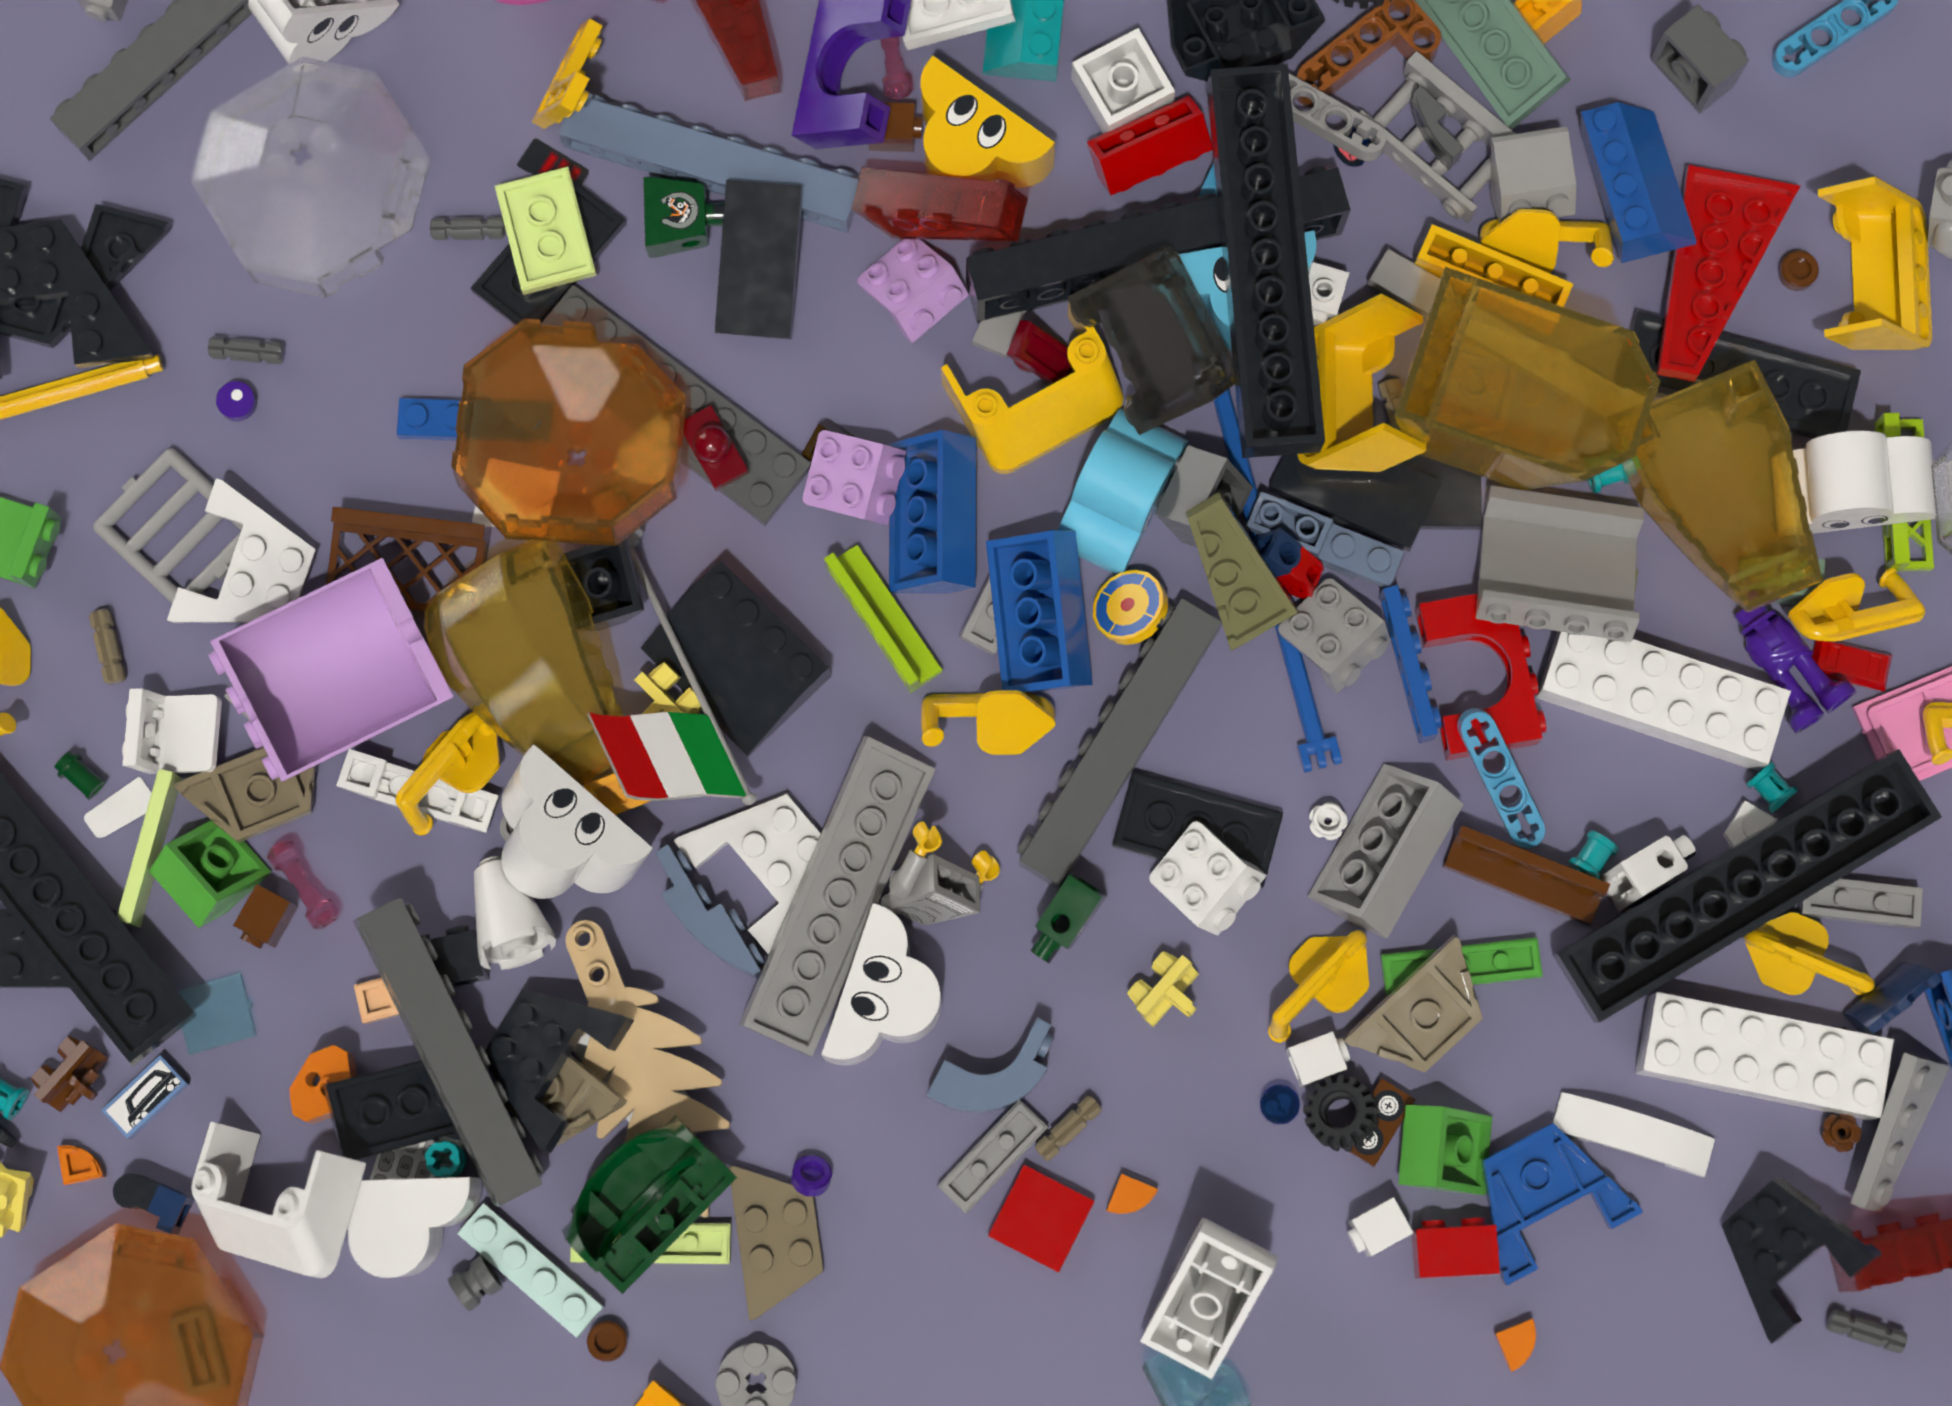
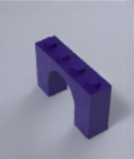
(839, 29)

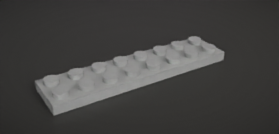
(837, 896)

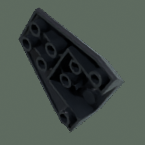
(1239, 32)

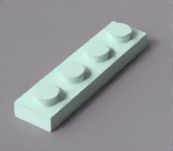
(530, 1270)

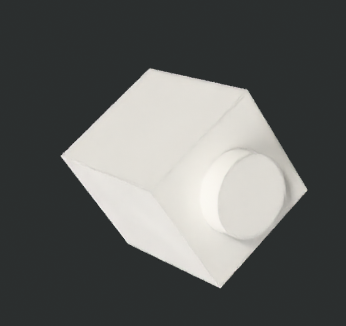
(1318, 1058)
(1378, 1228)

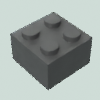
(1699, 58)
(1195, 479)

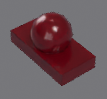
(1039, 353)
(713, 448)

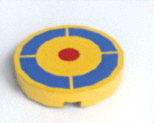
(1130, 607)

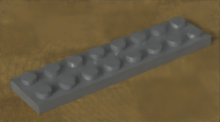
(771, 464)

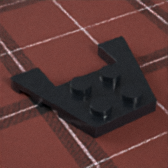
(533, 1049)
(1776, 1236)

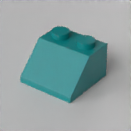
(1028, 45)

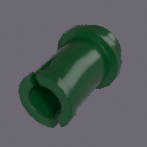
(79, 774)

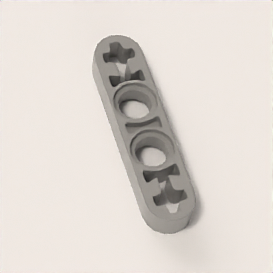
(1327, 106)

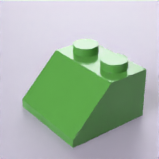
(207, 872)
(1444, 1149)

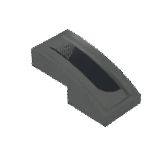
(1429, 119)

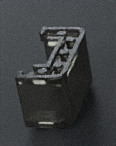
(1159, 335)

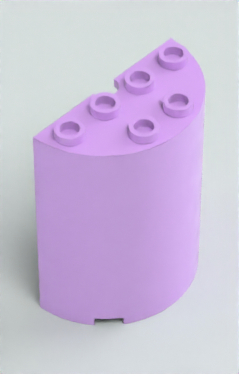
(329, 670)

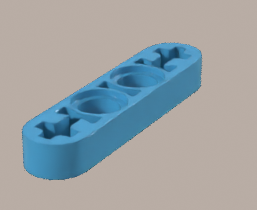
(1837, 30)
(1496, 780)

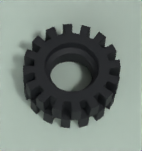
(1330, 1092)

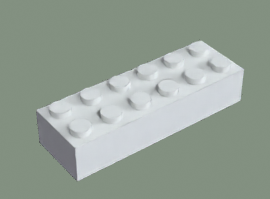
(1666, 696)
(1764, 1056)

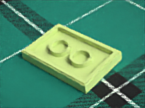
(545, 230)

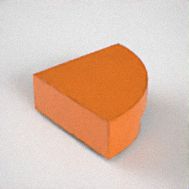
(78, 1165)
(1130, 1196)
(1517, 1343)

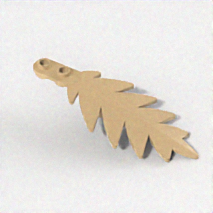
(639, 1070)

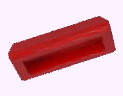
(1853, 664)

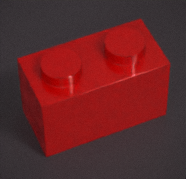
(1455, 1250)

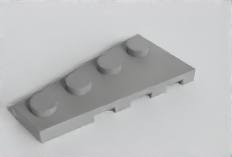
(1900, 1123)

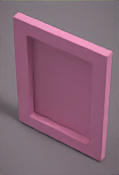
(1897, 722)

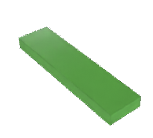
(1485, 963)

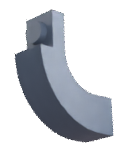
(993, 1092)

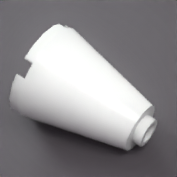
(507, 921)

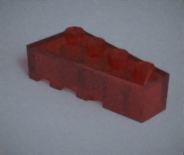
(743, 42)
(939, 206)
(1905, 1253)

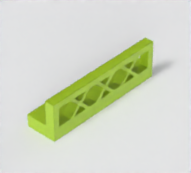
(1897, 535)
(883, 618)

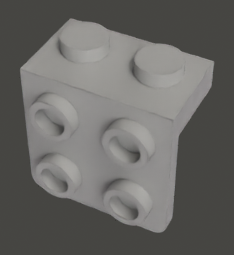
(1336, 634)

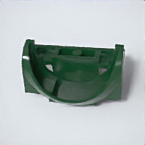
(644, 1200)

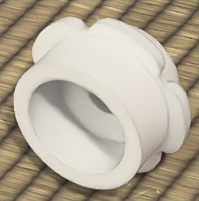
(1337, 816)

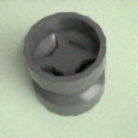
(475, 1283)

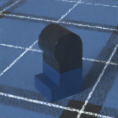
(144, 1193)

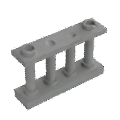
(1477, 126)

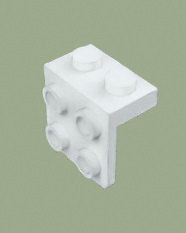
(171, 732)
(1206, 879)

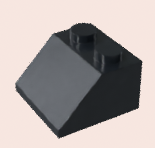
(609, 582)

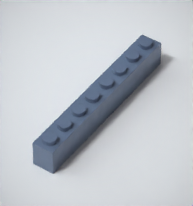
(697, 156)

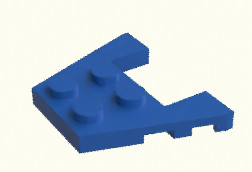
(1534, 1181)

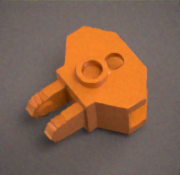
(310, 1101)

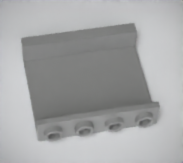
(1559, 563)

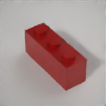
(1150, 145)

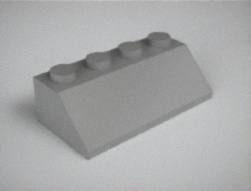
(1386, 849)

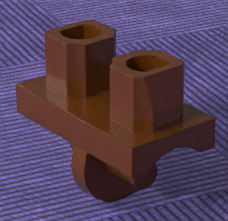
(72, 1076)

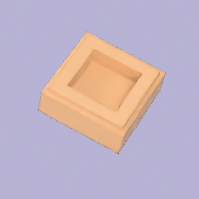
(374, 1001)

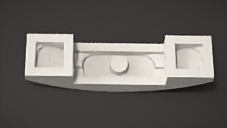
(383, 780)
(1633, 1133)

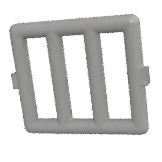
(130, 549)

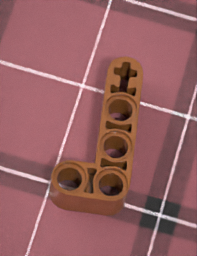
(1362, 54)

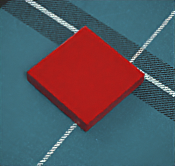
(1041, 1218)

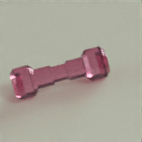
(897, 81)
(320, 910)

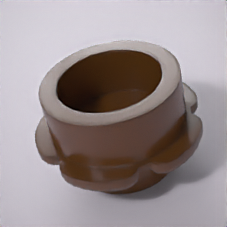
(1833, 1139)

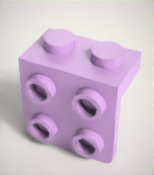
(913, 286)
(854, 477)

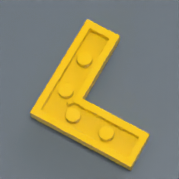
(567, 88)

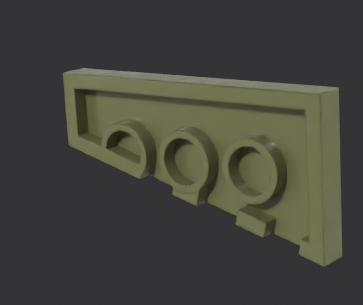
(1239, 577)

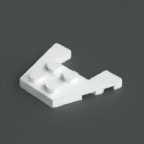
(264, 570)
(772, 842)

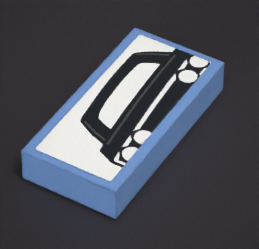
(145, 1097)

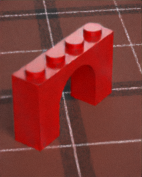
(1516, 713)

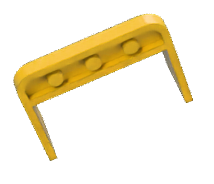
(1887, 266)
(1347, 355)
(1047, 418)

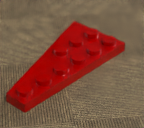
(1733, 227)

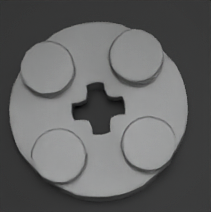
(756, 1359)

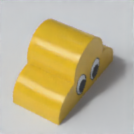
(976, 135)

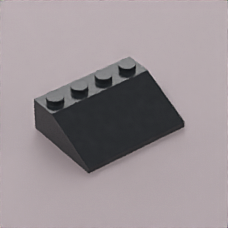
(741, 657)

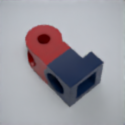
(1290, 562)

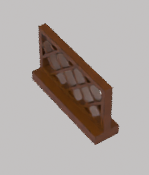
(408, 528)

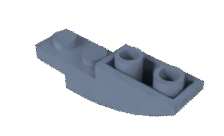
(1331, 544)
(713, 928)

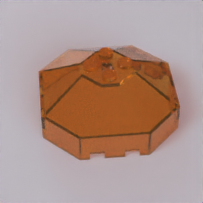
(559, 393)
(155, 1294)

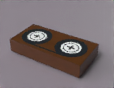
(1392, 1112)

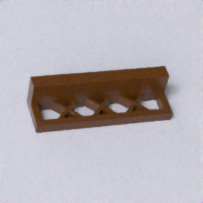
(1525, 875)

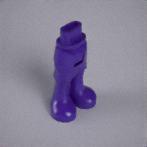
(1776, 648)

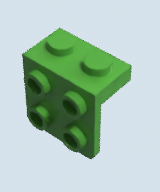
(26, 540)

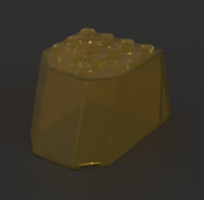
(1523, 387)

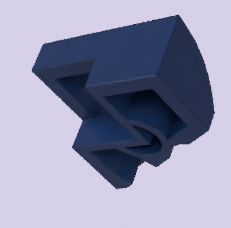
(1890, 997)

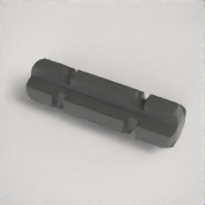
(467, 228)
(245, 350)
(1866, 1331)

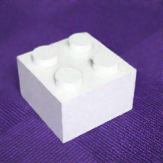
(1122, 81)

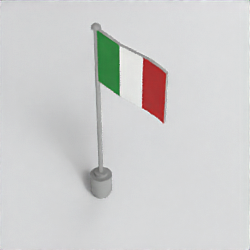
(670, 752)

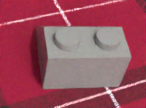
(1533, 173)

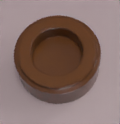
(1798, 270)
(607, 1341)

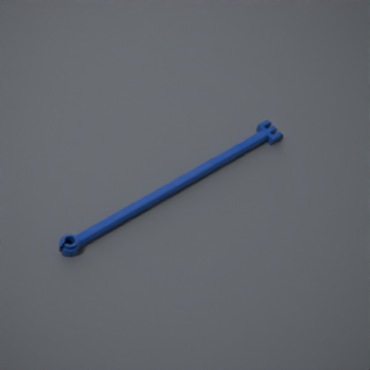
(1293, 659)

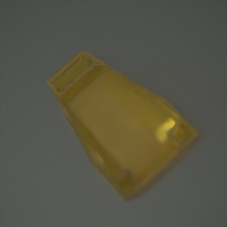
(1727, 487)
(527, 654)

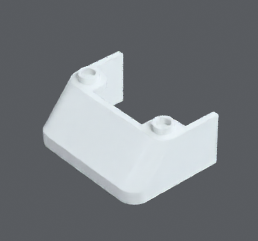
(305, 1224)

